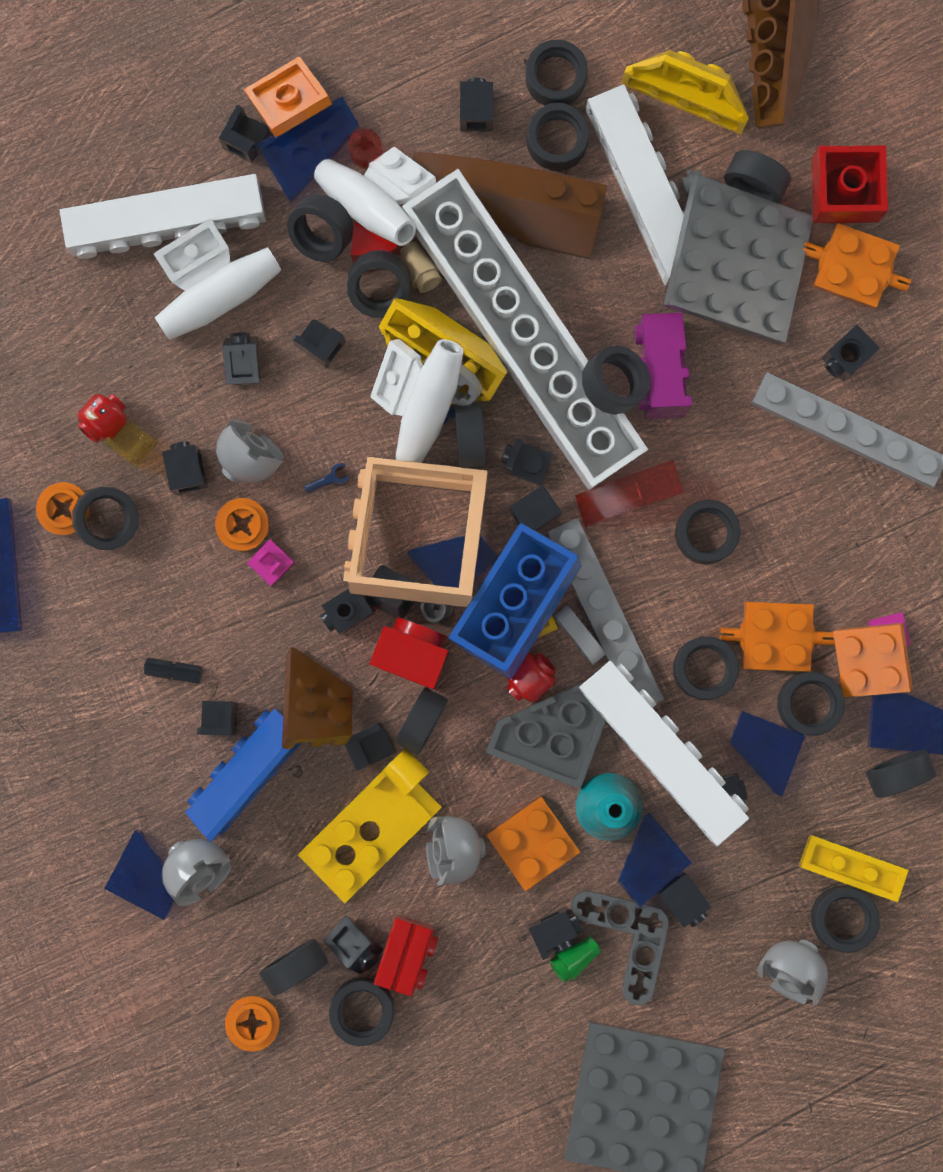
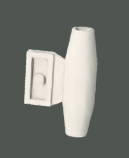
(376, 196)
(211, 282)
(418, 393)

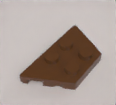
(314, 704)

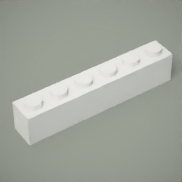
(639, 173)
(161, 216)
(664, 754)

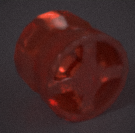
(366, 154)

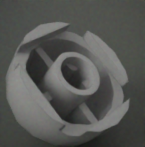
(245, 454)
(454, 850)
(193, 868)
(796, 970)

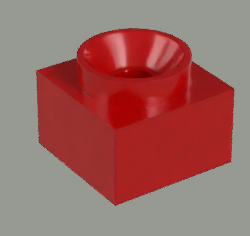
(862, 167)
(411, 653)

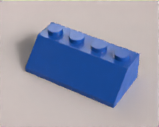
(516, 600)
(241, 778)

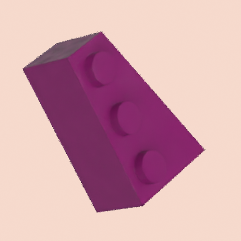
(664, 355)

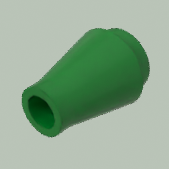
(573, 960)

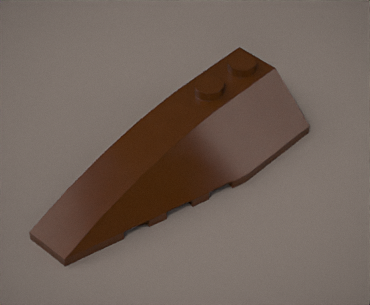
(780, 50)
(528, 202)

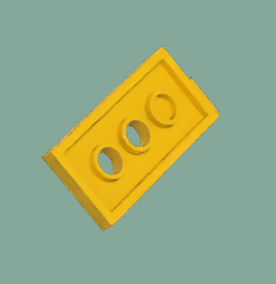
(394, 804)

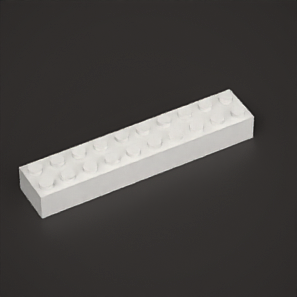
(520, 327)

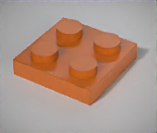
(287, 96)
(873, 660)
(533, 843)

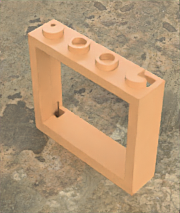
(422, 475)

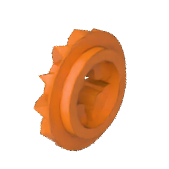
(47, 509)
(226, 523)
(241, 1035)

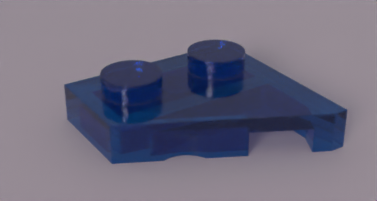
(443, 560)
(767, 749)
(651, 862)
(139, 878)

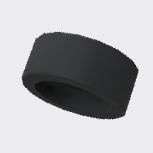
(561, 49)
(563, 112)
(758, 175)
(336, 218)
(377, 259)
(632, 367)
(470, 436)
(123, 500)
(722, 511)
(731, 668)
(835, 694)
(421, 720)
(901, 773)
(870, 926)
(293, 967)
(345, 1032)

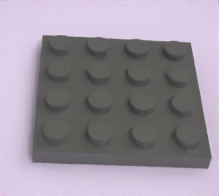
(738, 260)
(643, 1101)

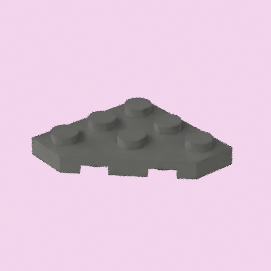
(551, 737)

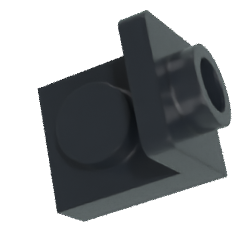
(241, 358)
(526, 462)
(353, 946)

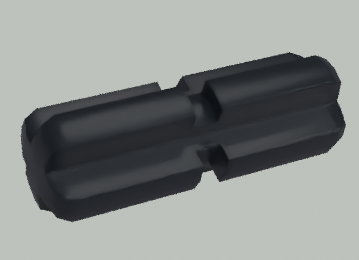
(178, 671)

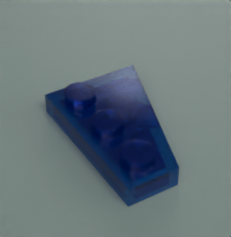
(300, 150)
(905, 724)

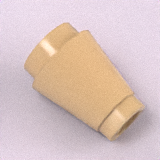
(422, 269)

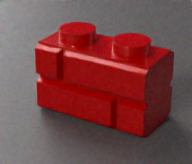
(405, 955)

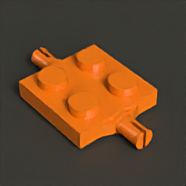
(856, 266)
(777, 636)

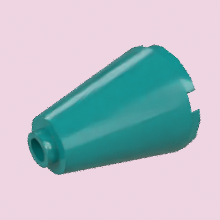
(594, 804)

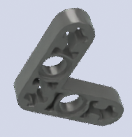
(641, 937)

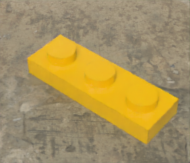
(853, 868)

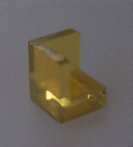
(132, 444)

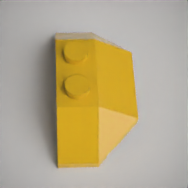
(689, 87)
(424, 326)

